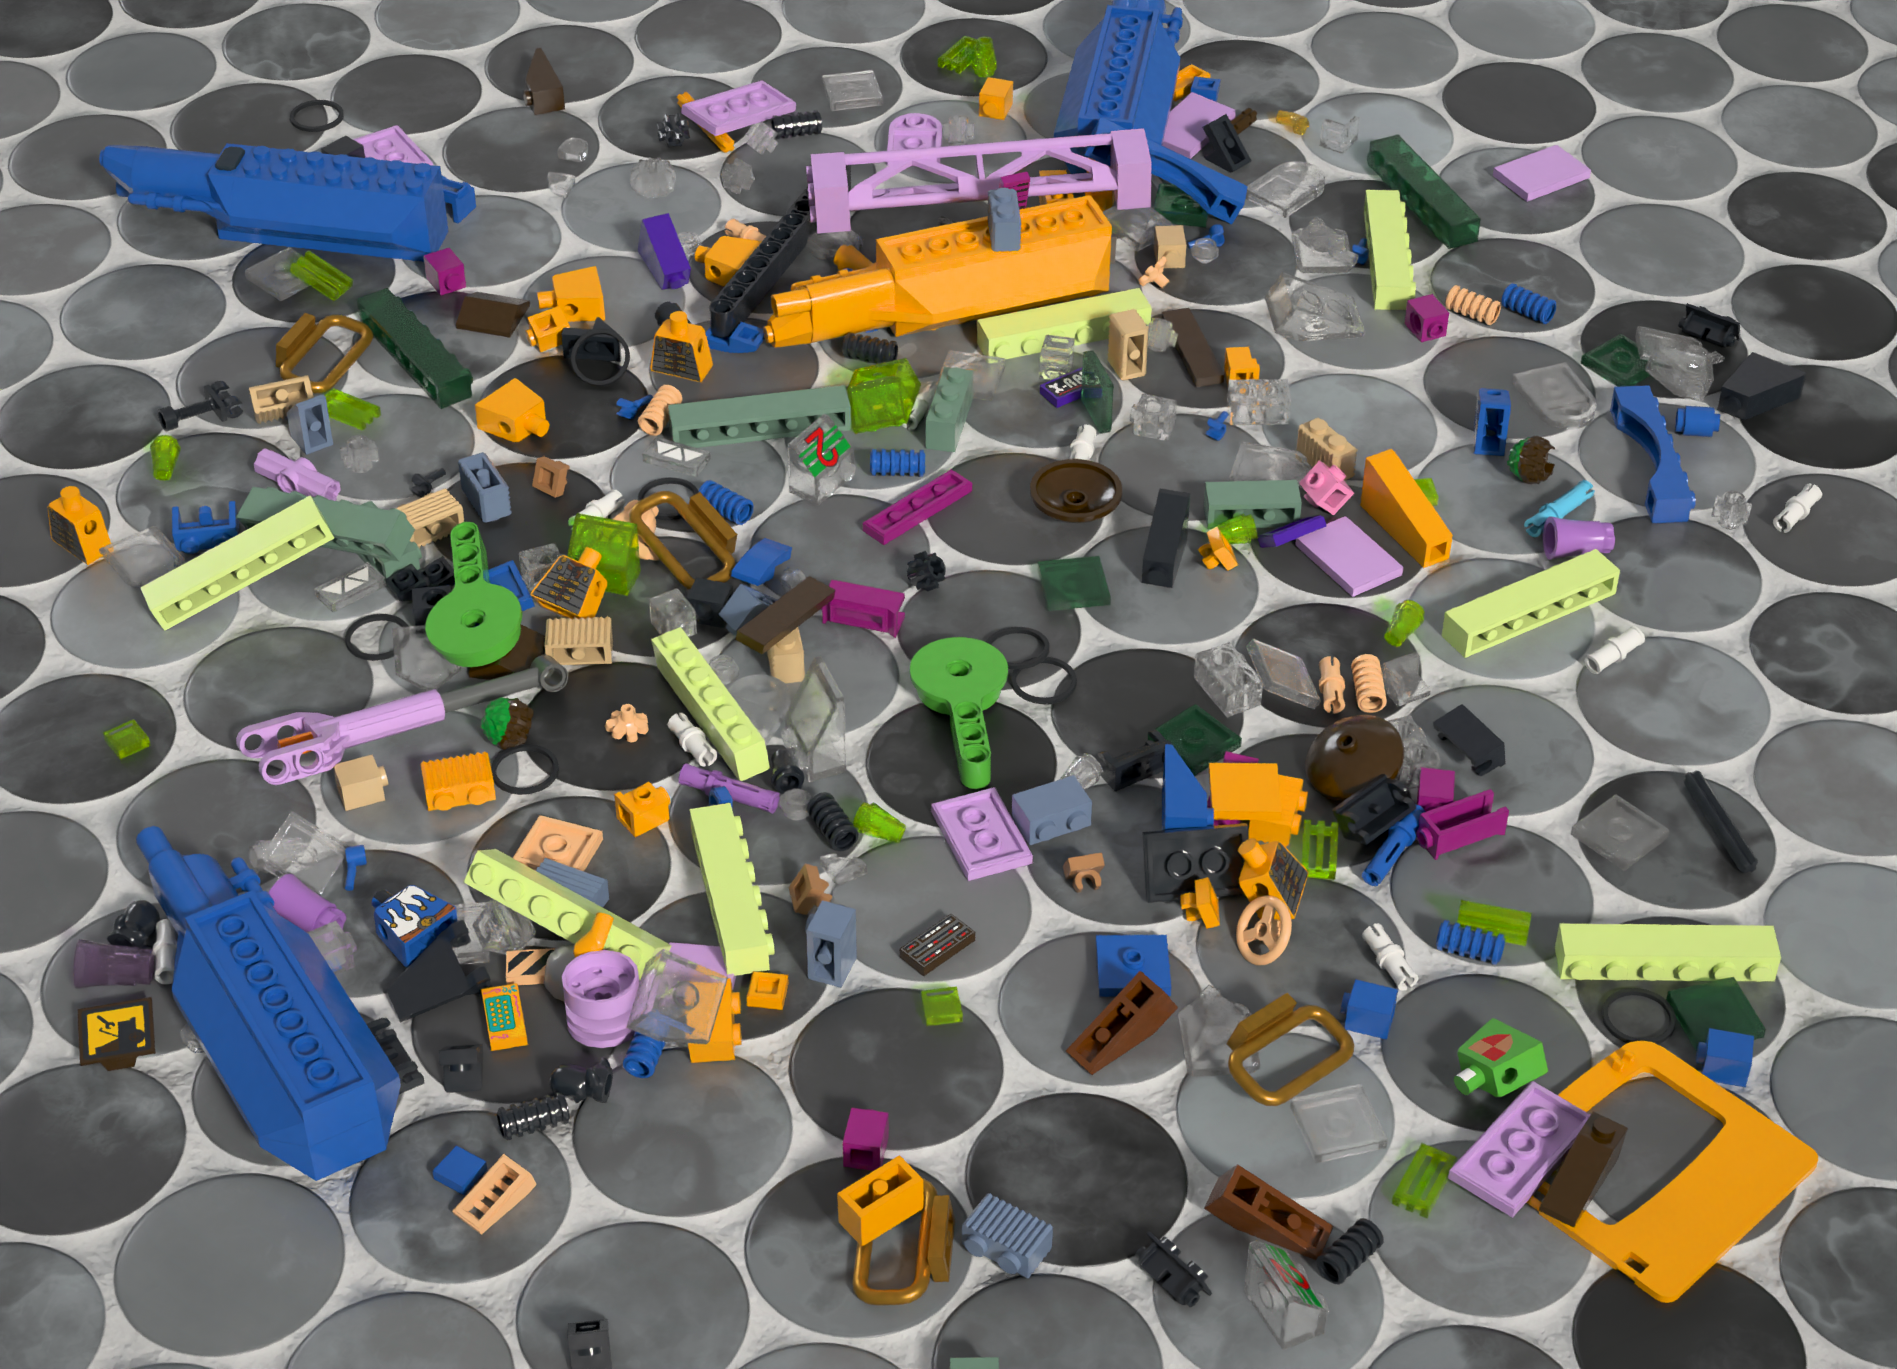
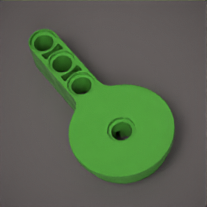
(473, 601)
(963, 697)

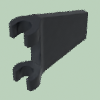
(436, 976)

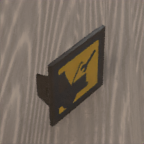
(116, 1033)

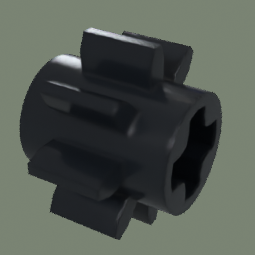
(673, 130)
(926, 571)

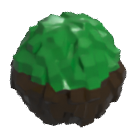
(1529, 460)
(507, 722)

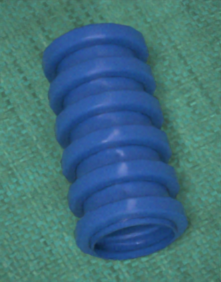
(1528, 303)
(897, 462)
(727, 502)
(1470, 942)
(642, 1055)

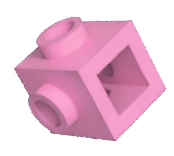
(1321, 483)

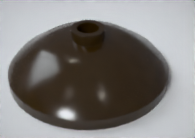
(1076, 490)
(1352, 755)

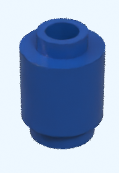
(1697, 421)

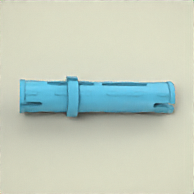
(1559, 507)

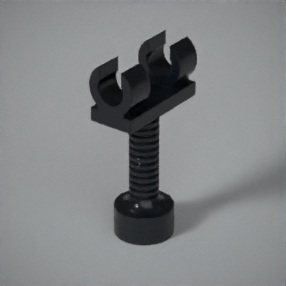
(213, 401)

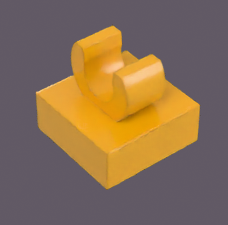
(1217, 551)
(1202, 904)

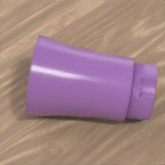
(1576, 537)
(302, 905)

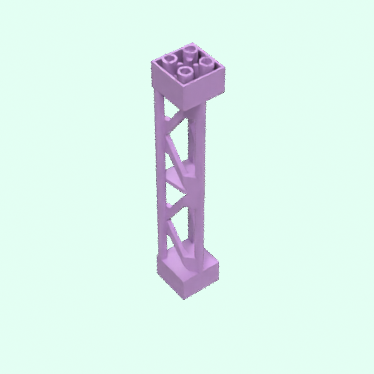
(832, 202)

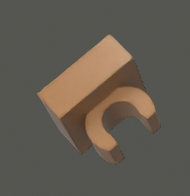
(550, 476)
(1084, 867)
(808, 890)

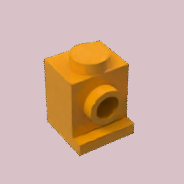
(546, 329)
(1240, 364)
(642, 808)

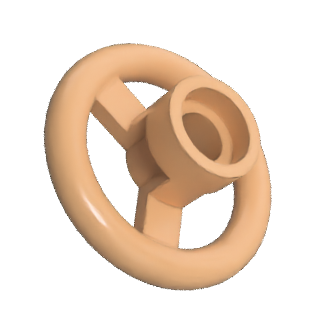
(1271, 931)

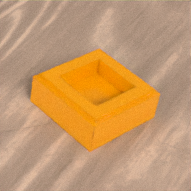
(767, 990)

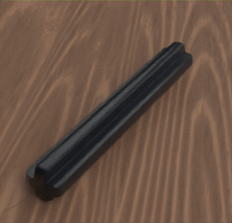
(1720, 822)

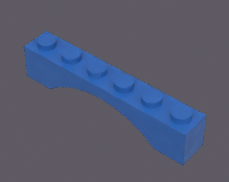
(1212, 190)
(1638, 415)

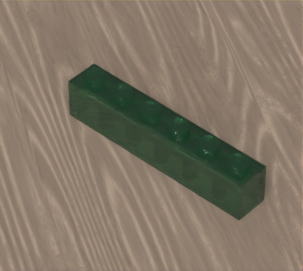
(1424, 191)
(415, 348)

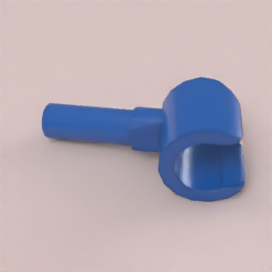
(1215, 233)
(1362, 252)
(630, 408)
(1217, 428)
(355, 857)

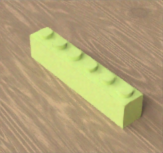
(1388, 250)
(1081, 319)
(237, 563)
(1530, 603)
(711, 704)
(730, 889)
(555, 905)
(1667, 952)

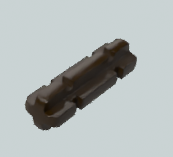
(1244, 120)

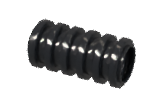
(797, 124)
(869, 348)
(832, 821)
(533, 1115)
(1350, 1251)

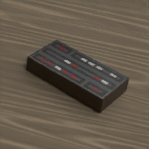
(937, 944)

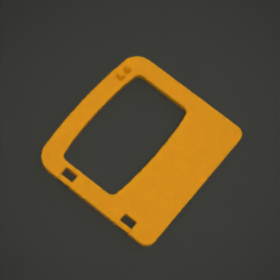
(1711, 1201)

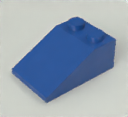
(1182, 795)

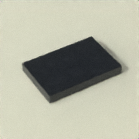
(1184, 855)

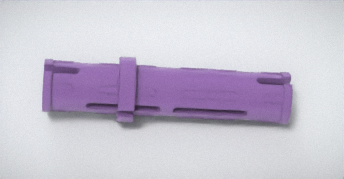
(739, 791)

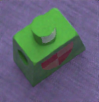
(1499, 1060)

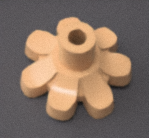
(1155, 274)
(627, 723)

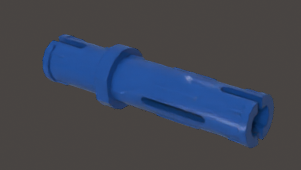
(1400, 836)

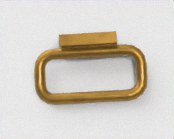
(305, 335)
(703, 520)
(1269, 1025)
(932, 1257)

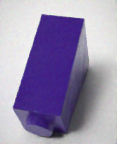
(663, 252)

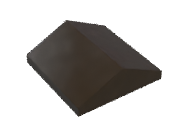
(491, 313)
(528, 647)

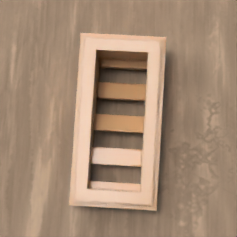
(493, 1179)

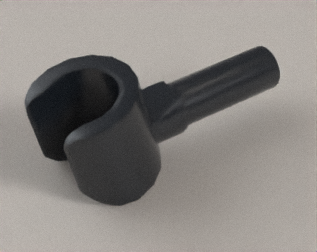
(423, 484)

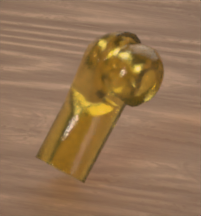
(1298, 122)

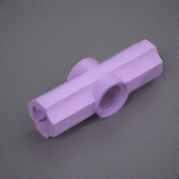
(295, 475)

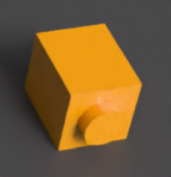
(996, 98)

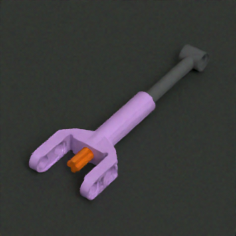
(332, 735)

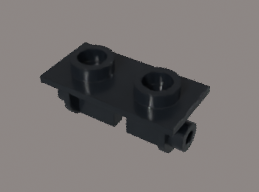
(1722, 329)
(1163, 1258)

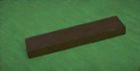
(1194, 348)
(785, 615)

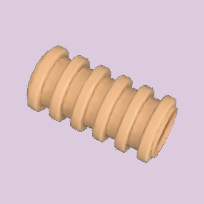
(1473, 305)
(656, 413)
(1368, 683)

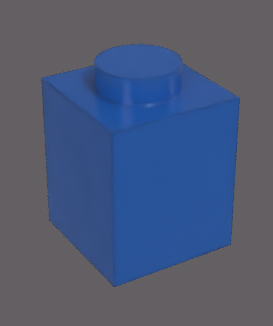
(1369, 1009)
(1726, 1057)

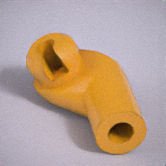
(596, 937)

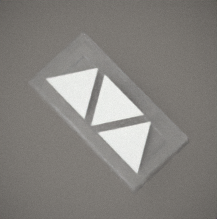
(676, 456)
(350, 587)

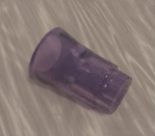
(111, 965)

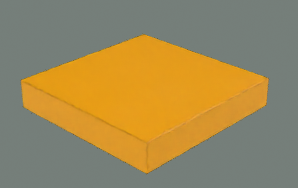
(1245, 791)

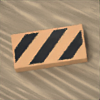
(526, 966)

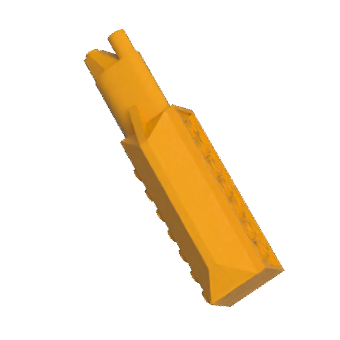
(952, 277)

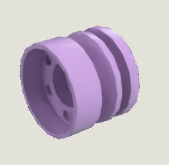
(600, 997)

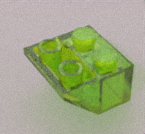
(882, 395)
(615, 542)

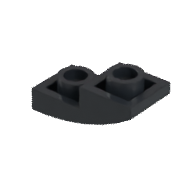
(433, 575)

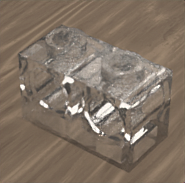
(1258, 402)
(1228, 679)
(1417, 752)

